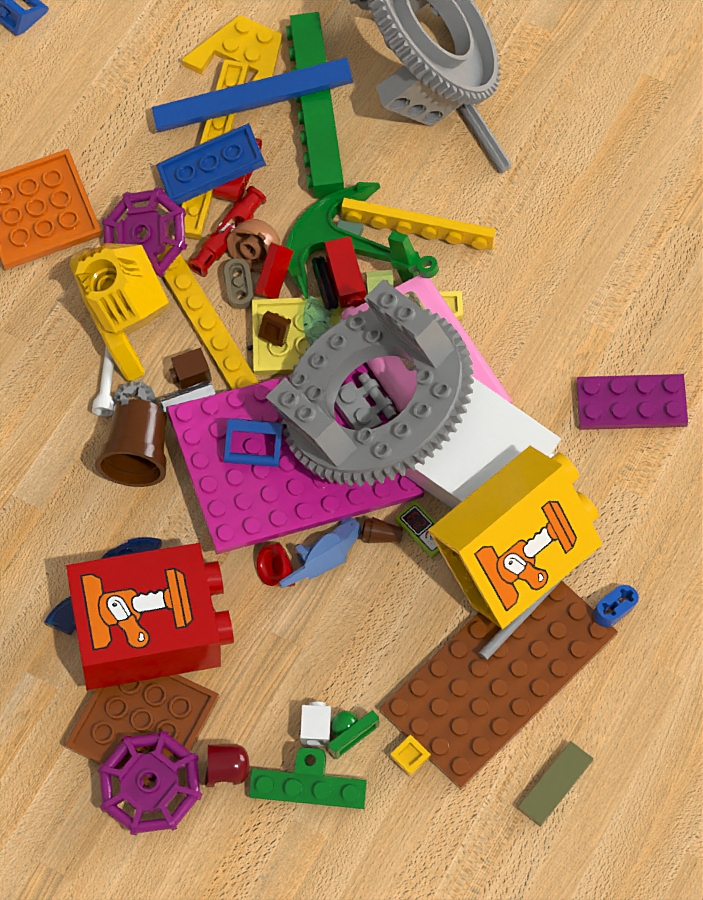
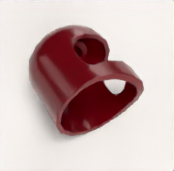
(227, 764)

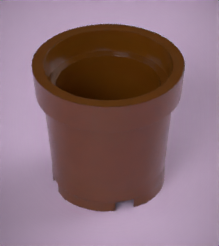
(134, 445)

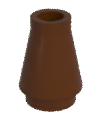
(379, 531)

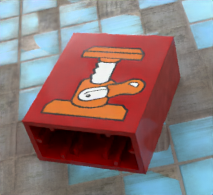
(148, 615)

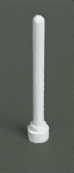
(103, 402)

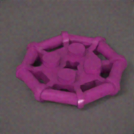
(154, 223)
(149, 799)

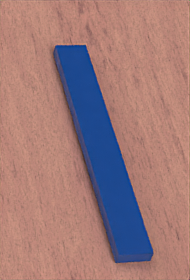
(252, 94)

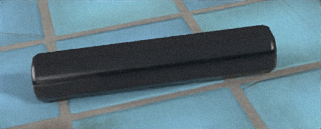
(325, 283)

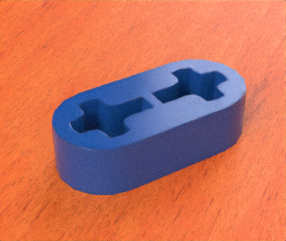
(619, 609)

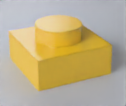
(410, 755)

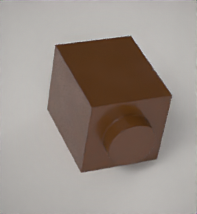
(190, 368)

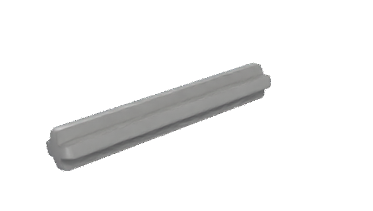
(485, 137)

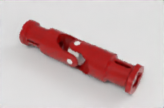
(216, 244)

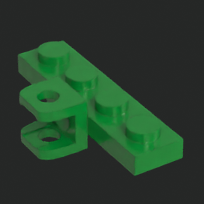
(308, 784)

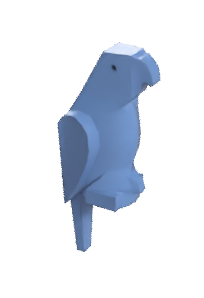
(325, 552)

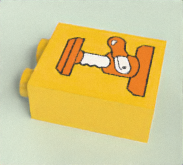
(518, 534)

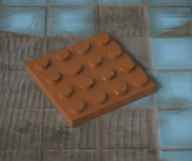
(138, 710)

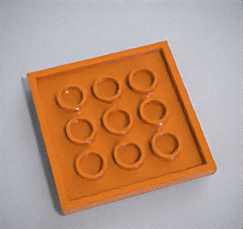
(43, 210)

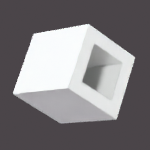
(316, 724)

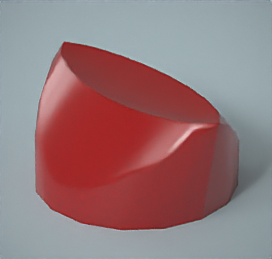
(274, 564)

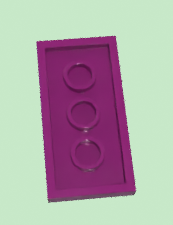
(632, 401)

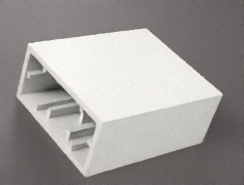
(483, 444)

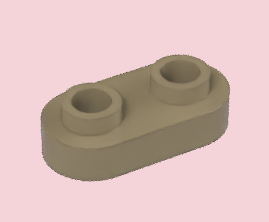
(238, 285)

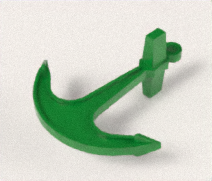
(317, 227)

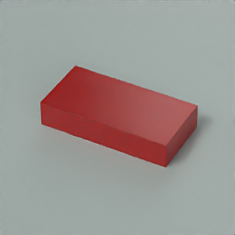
(274, 271)

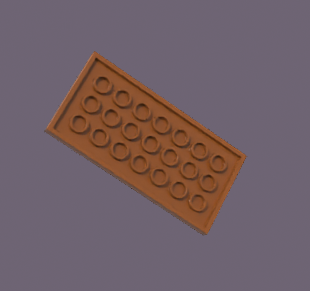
(474, 707)

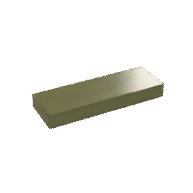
(555, 783)

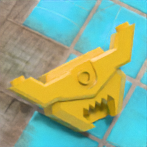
(120, 297)

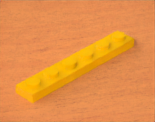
(418, 223)

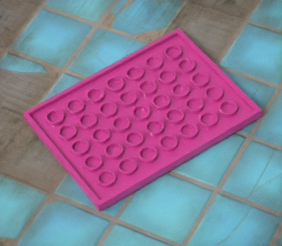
(264, 502)

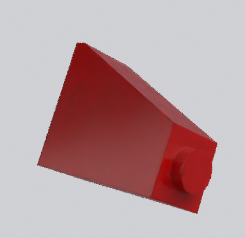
(345, 272)

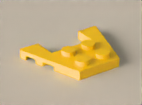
(241, 42)

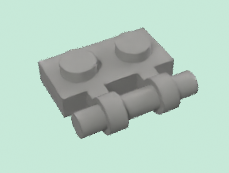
(356, 410)

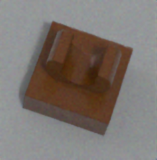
(274, 328)

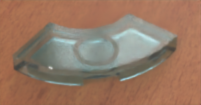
(315, 319)

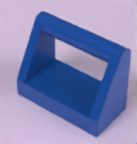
(18, 19)
(255, 426)

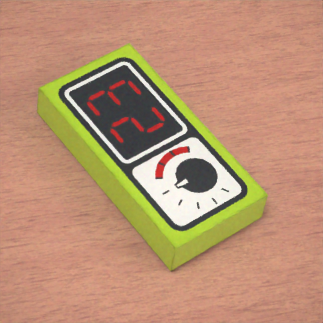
(416, 524)

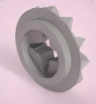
(130, 389)

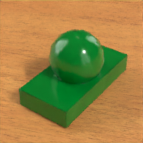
(350, 731)

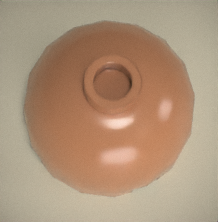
(251, 242)

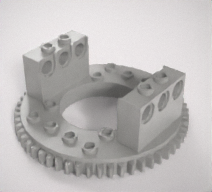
(432, 78)
(387, 328)

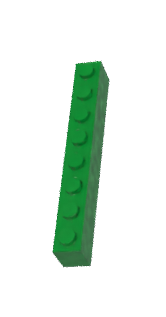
(316, 110)

